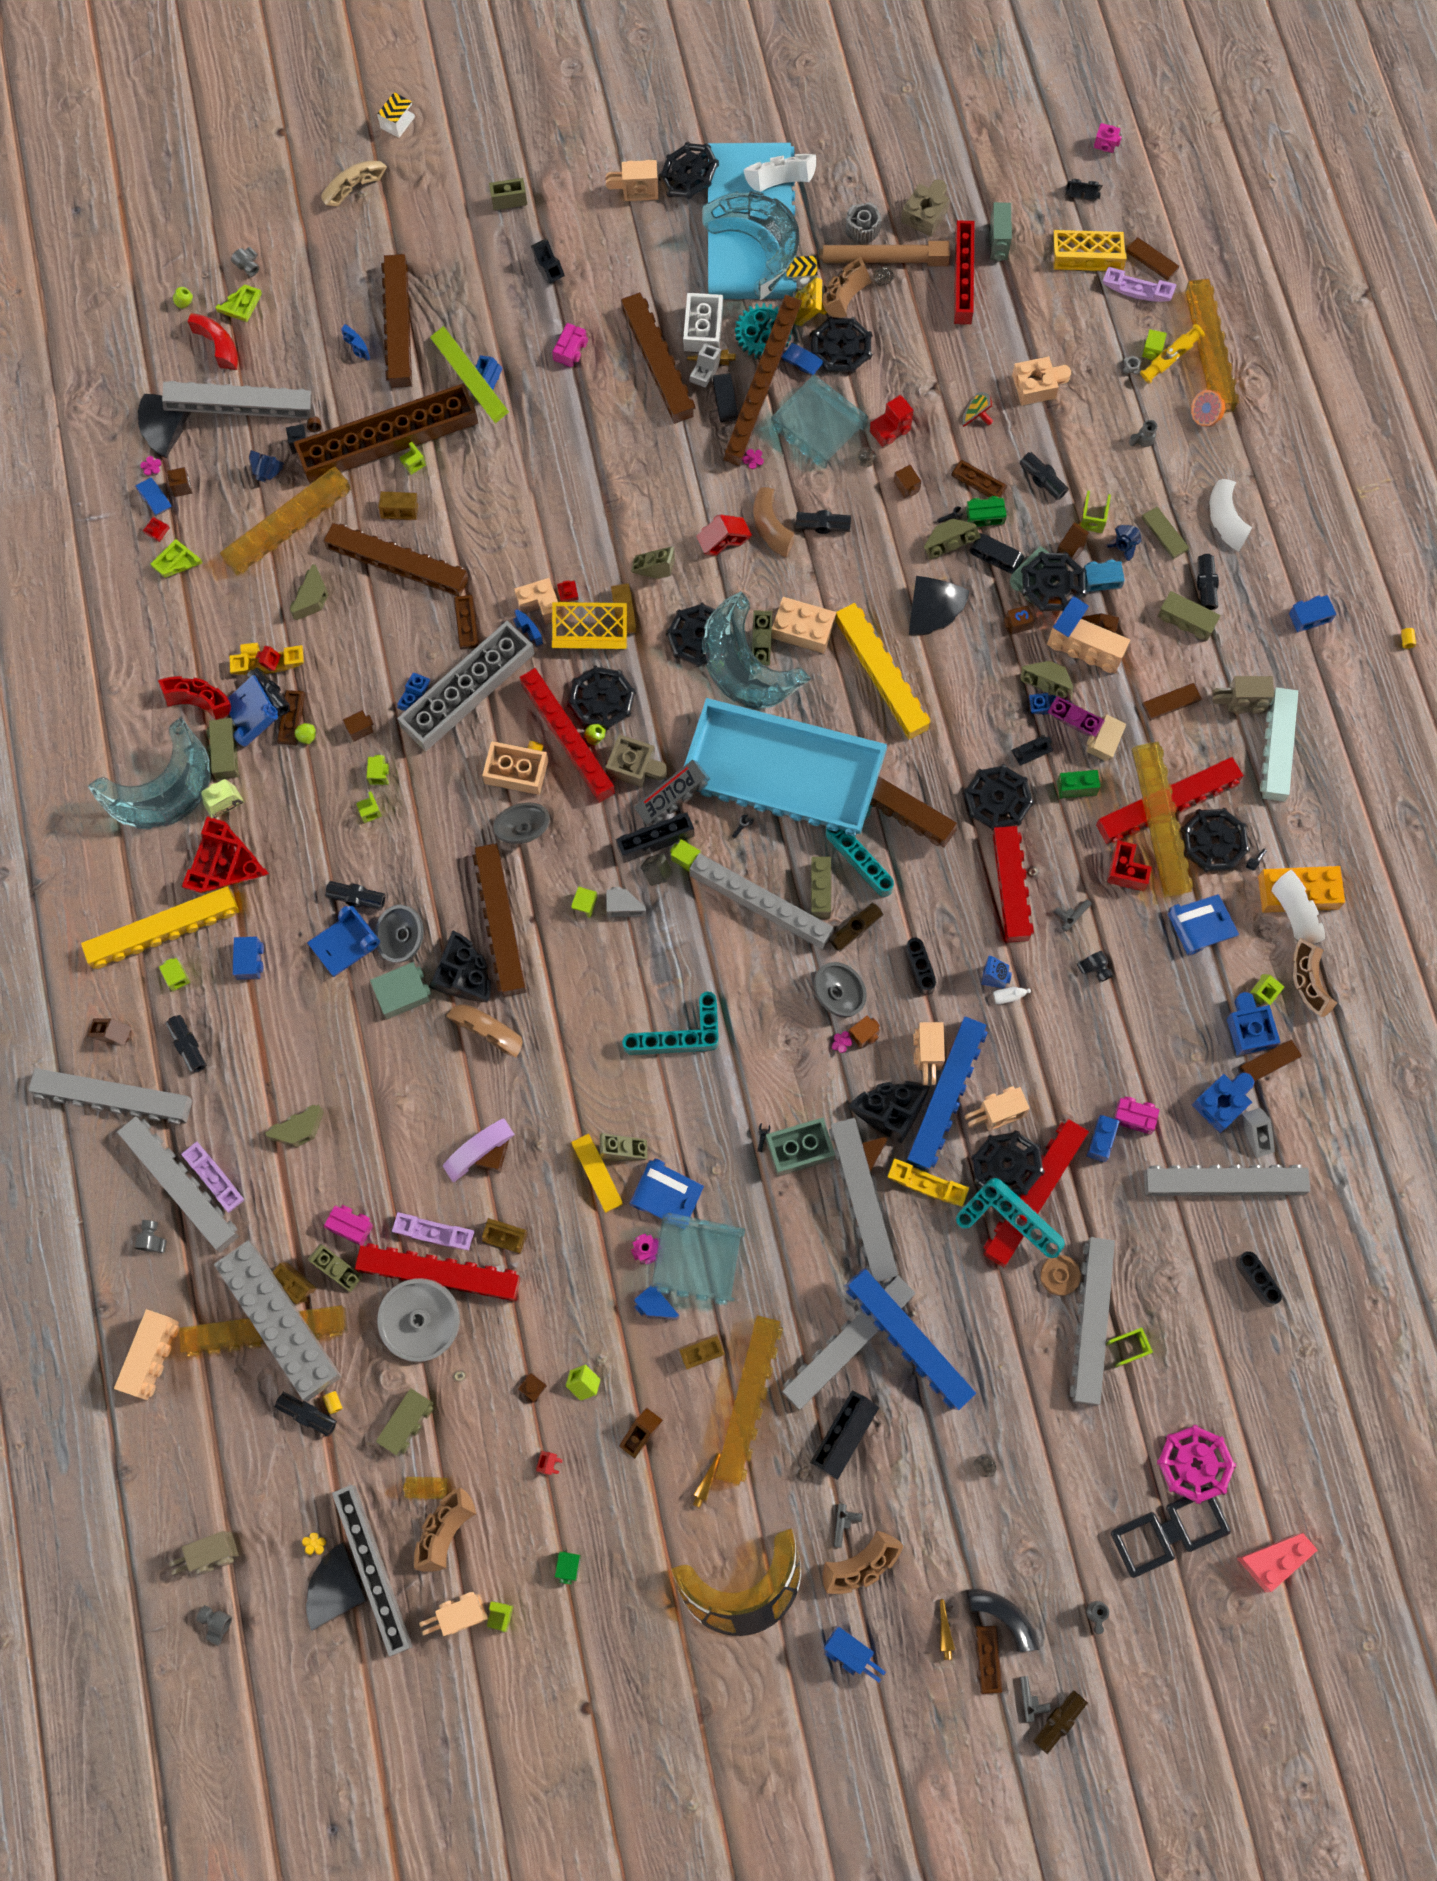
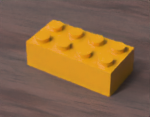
(1322, 886)

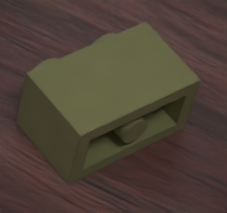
(508, 193)

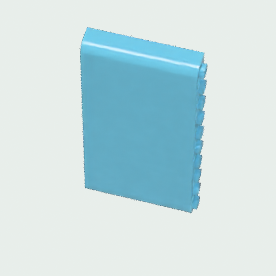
(735, 257)
(786, 766)

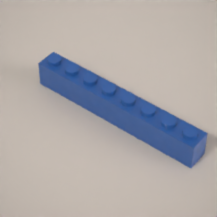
(946, 1094)
(910, 1339)

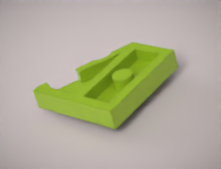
(240, 304)
(175, 560)

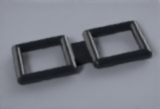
(1167, 1534)

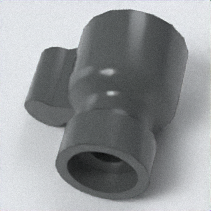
(244, 260)
(1146, 435)
(147, 1240)
(1097, 1613)
(217, 1622)

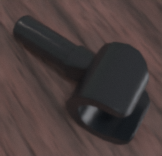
(953, 515)
(742, 824)
(1253, 863)
(762, 1137)

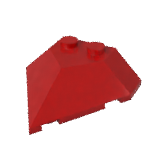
(221, 860)

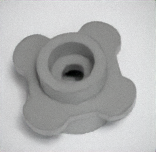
(1132, 361)

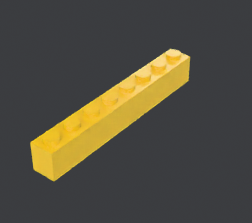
(882, 671)
(160, 927)

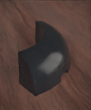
(1006, 1612)

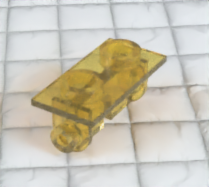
(425, 1487)

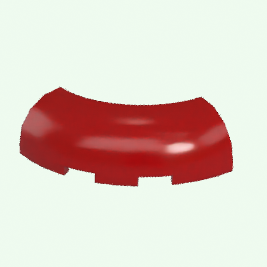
(225, 348)
(197, 693)

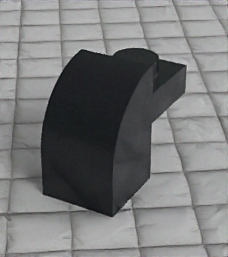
(546, 262)

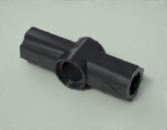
(1044, 475)
(823, 522)
(1207, 581)
(272, 691)
(355, 895)
(186, 1044)
(305, 1414)

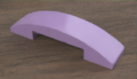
(1138, 288)
(476, 1148)
(213, 1177)
(433, 1232)

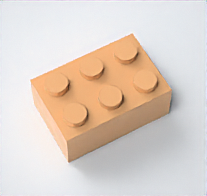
(803, 625)
(515, 768)

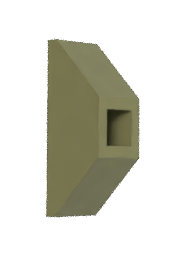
(950, 536)
(655, 564)
(310, 596)
(762, 636)
(1049, 678)
(298, 1128)
(622, 1148)
(335, 1267)

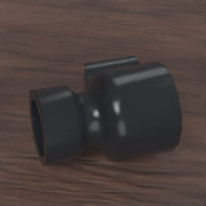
(1096, 963)

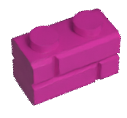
(569, 345)
(1136, 1115)
(349, 1225)

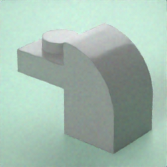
(706, 366)

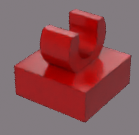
(156, 529)
(567, 591)
(268, 658)
(547, 1462)

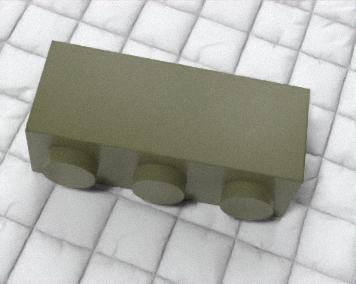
(1188, 616)
(222, 749)
(821, 887)
(405, 1422)

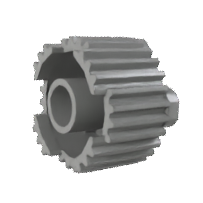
(863, 223)

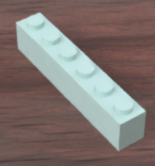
(1279, 745)

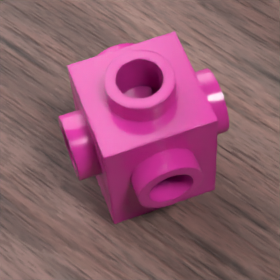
(1107, 138)
(645, 1256)

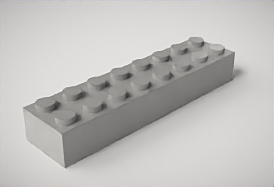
(466, 685)
(277, 1321)

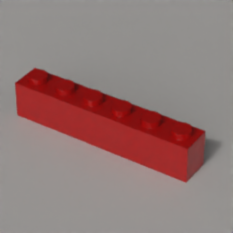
(964, 272)
(1011, 884)

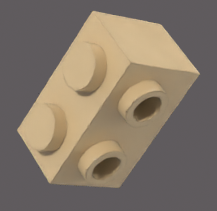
(1107, 739)

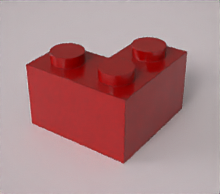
(894, 422)
(722, 532)
(1126, 872)

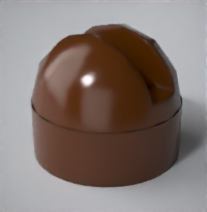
(314, 420)

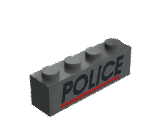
(672, 792)

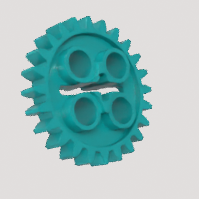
(748, 323)

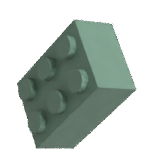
(800, 1147)

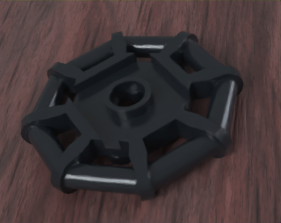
(695, 179)
(845, 336)
(1044, 576)
(687, 633)
(597, 688)
(1002, 807)
(1215, 829)
(1013, 1153)

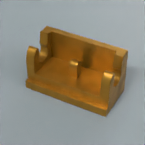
(398, 505)
(504, 1235)
(293, 1282)
(701, 1351)

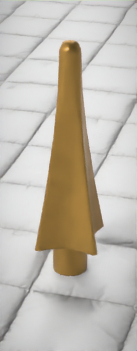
(725, 357)
(702, 1491)
(946, 1640)

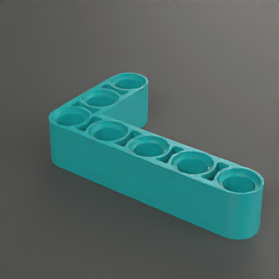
(863, 866)
(679, 1036)
(1012, 1214)

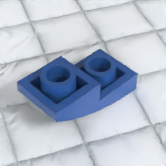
(358, 345)
(802, 358)
(153, 496)
(1070, 616)
(527, 626)
(414, 689)
(1041, 703)

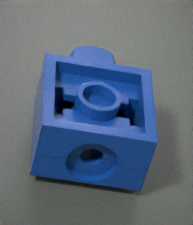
(1252, 1027)
(1225, 1100)
(851, 1652)

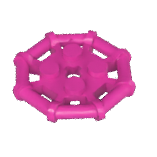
(1208, 1467)

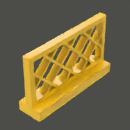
(1088, 259)
(584, 641)

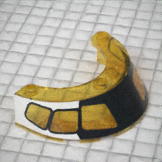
(750, 1609)

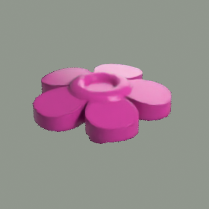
(753, 458)
(151, 466)
(842, 1040)

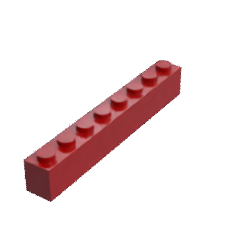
(567, 735)
(1184, 793)
(1054, 1163)
(448, 1273)

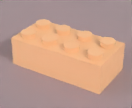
(1092, 645)
(147, 1355)

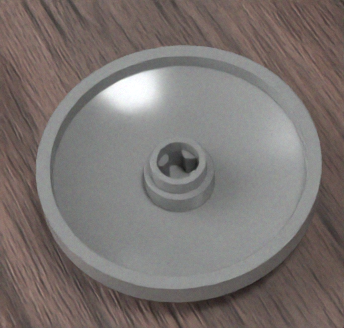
(418, 1320)

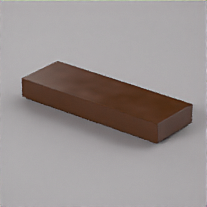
(1152, 259)
(978, 480)
(466, 622)
(1171, 701)
(292, 719)
(1272, 1060)
(988, 1659)

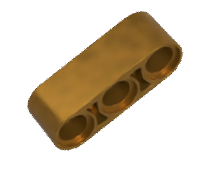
(622, 594)

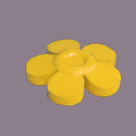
(314, 1544)

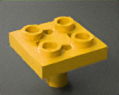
(811, 301)

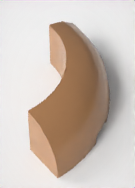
(844, 287)
(767, 525)
(1307, 978)
(487, 1026)
(439, 1530)
(864, 1567)

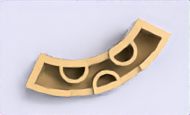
(343, 183)

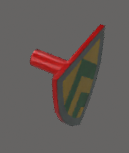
(977, 407)

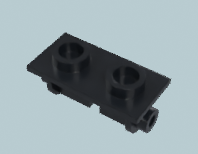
(1077, 187)
(1032, 750)

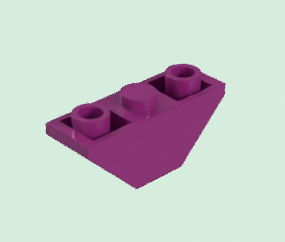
(1076, 717)

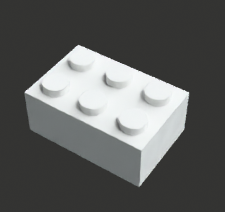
(702, 321)

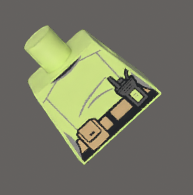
(221, 798)

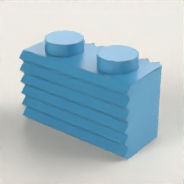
(1104, 575)

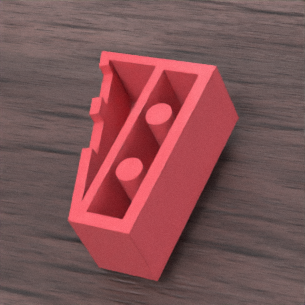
(1277, 1561)

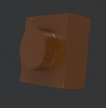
(532, 1387)

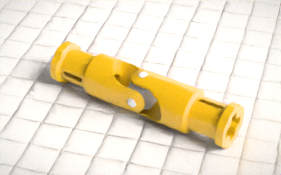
(1174, 351)

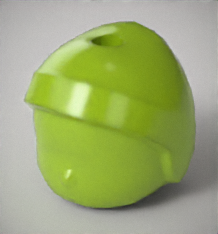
(182, 297)
(305, 733)
(594, 734)

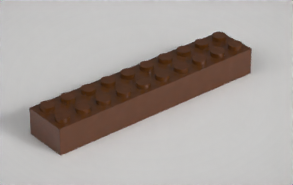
(387, 432)

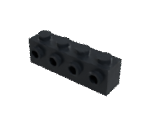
(655, 837)
(844, 1435)

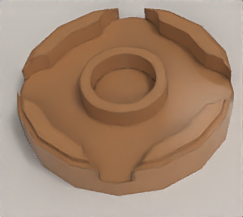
(1060, 1275)

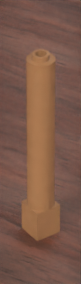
(934, 253)

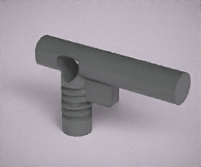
(1071, 914)
(845, 1522)
(1031, 1701)

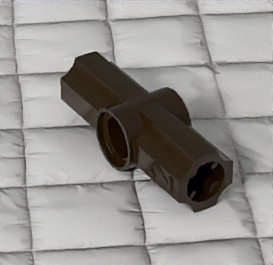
(847, 935)
(1060, 1721)

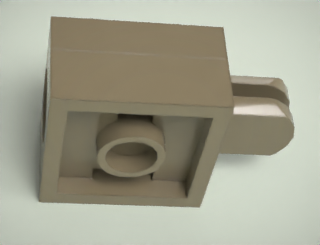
(926, 207)
(1246, 694)
(637, 755)
(206, 1553)

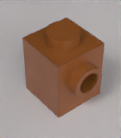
(865, 1031)

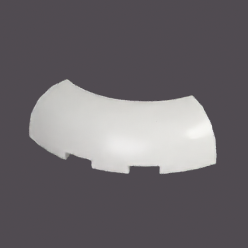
(781, 170)
(1225, 518)
(1299, 909)

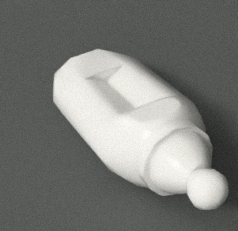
(1009, 994)

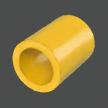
(1408, 638)
(250, 648)
(332, 1402)

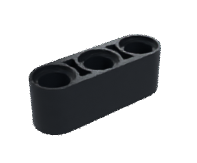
(725, 397)
(996, 553)
(920, 957)
(1249, 1275)

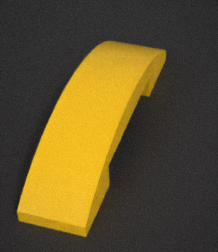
(290, 658)
(597, 1173)
(927, 1184)

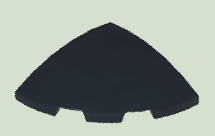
(160, 426)
(935, 605)
(462, 971)
(891, 1107)
(333, 1588)

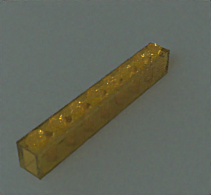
(1211, 347)
(285, 521)
(1162, 820)
(242, 1332)
(748, 1400)

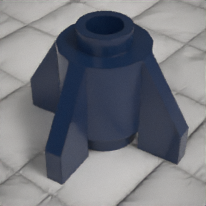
(264, 466)
(1126, 540)

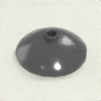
(521, 823)
(392, 931)
(840, 989)

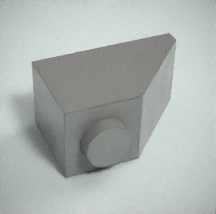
(623, 904)
(1259, 1132)

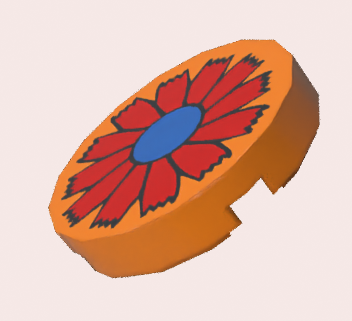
(1208, 408)

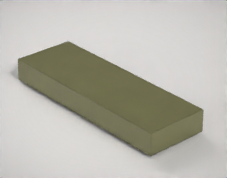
(1165, 532)

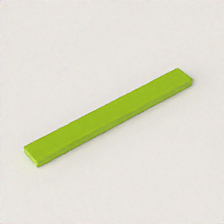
(469, 374)

